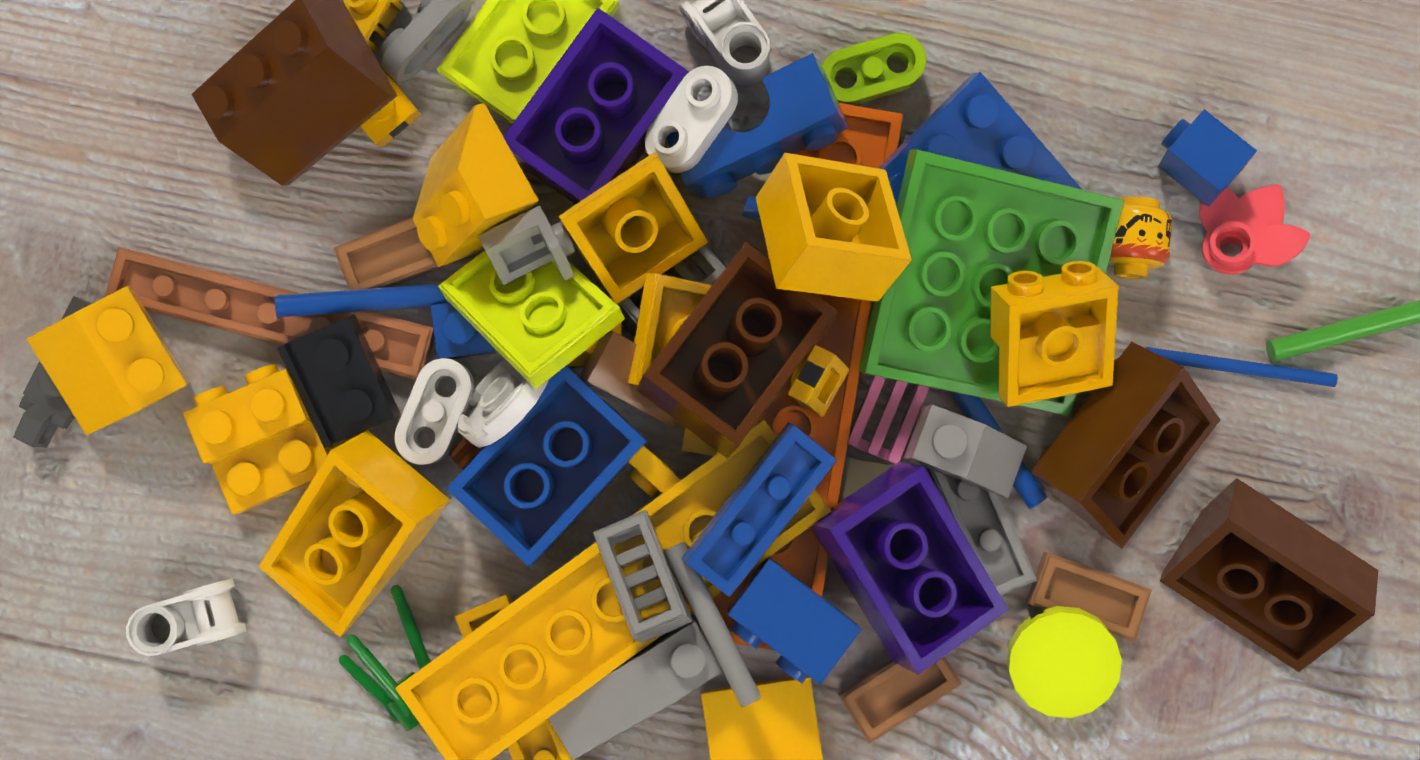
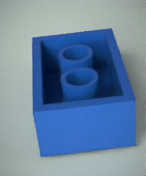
(548, 467)

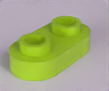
(869, 67)

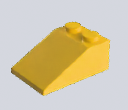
(352, 530)

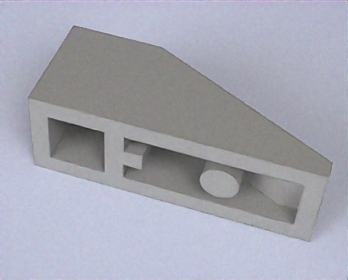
(637, 689)

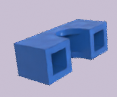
(799, 117)

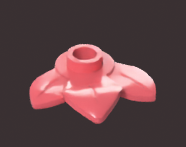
(1254, 227)

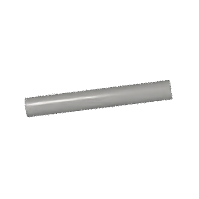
(713, 627)

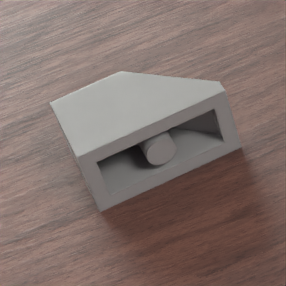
(965, 450)

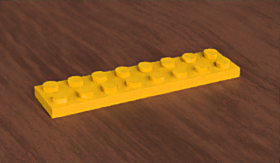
(571, 624)

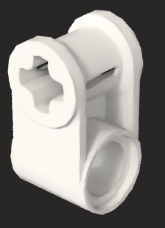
(723, 28)
(194, 618)

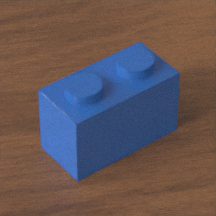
(792, 621)

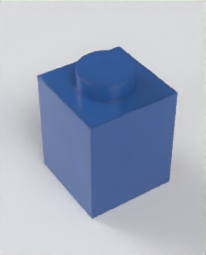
(1204, 156)

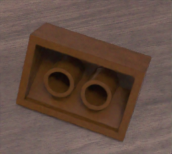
(295, 90)
(1127, 443)
(1272, 576)

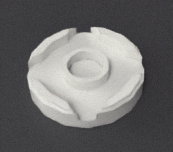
(498, 405)

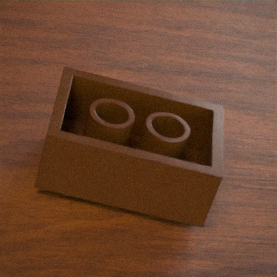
(735, 352)

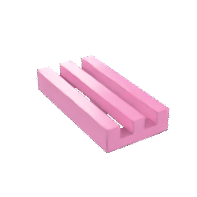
(875, 446)

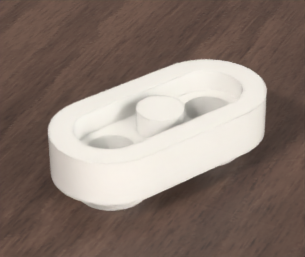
(694, 120)
(432, 410)

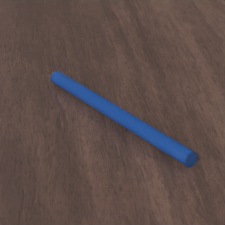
(1248, 367)

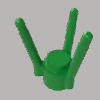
(387, 694)

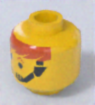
(1141, 238)

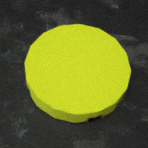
(1064, 662)

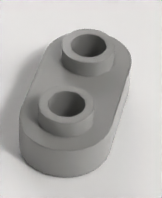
(411, 48)

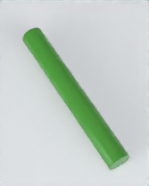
(1343, 331)

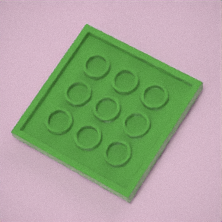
(964, 235)

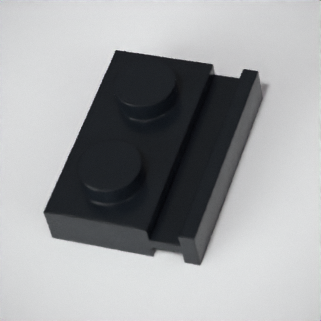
(339, 381)

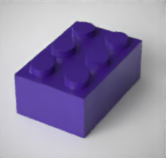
(594, 109)
(909, 566)

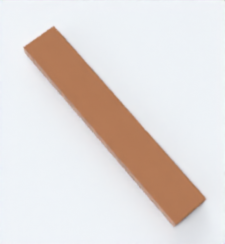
(250, 309)

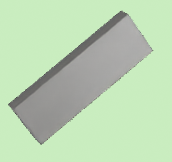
(988, 531)

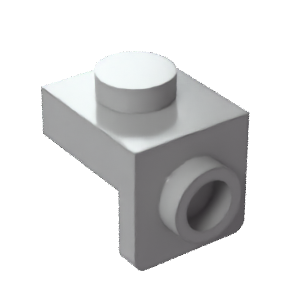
(526, 245)

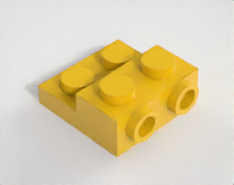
(1054, 332)
(256, 438)

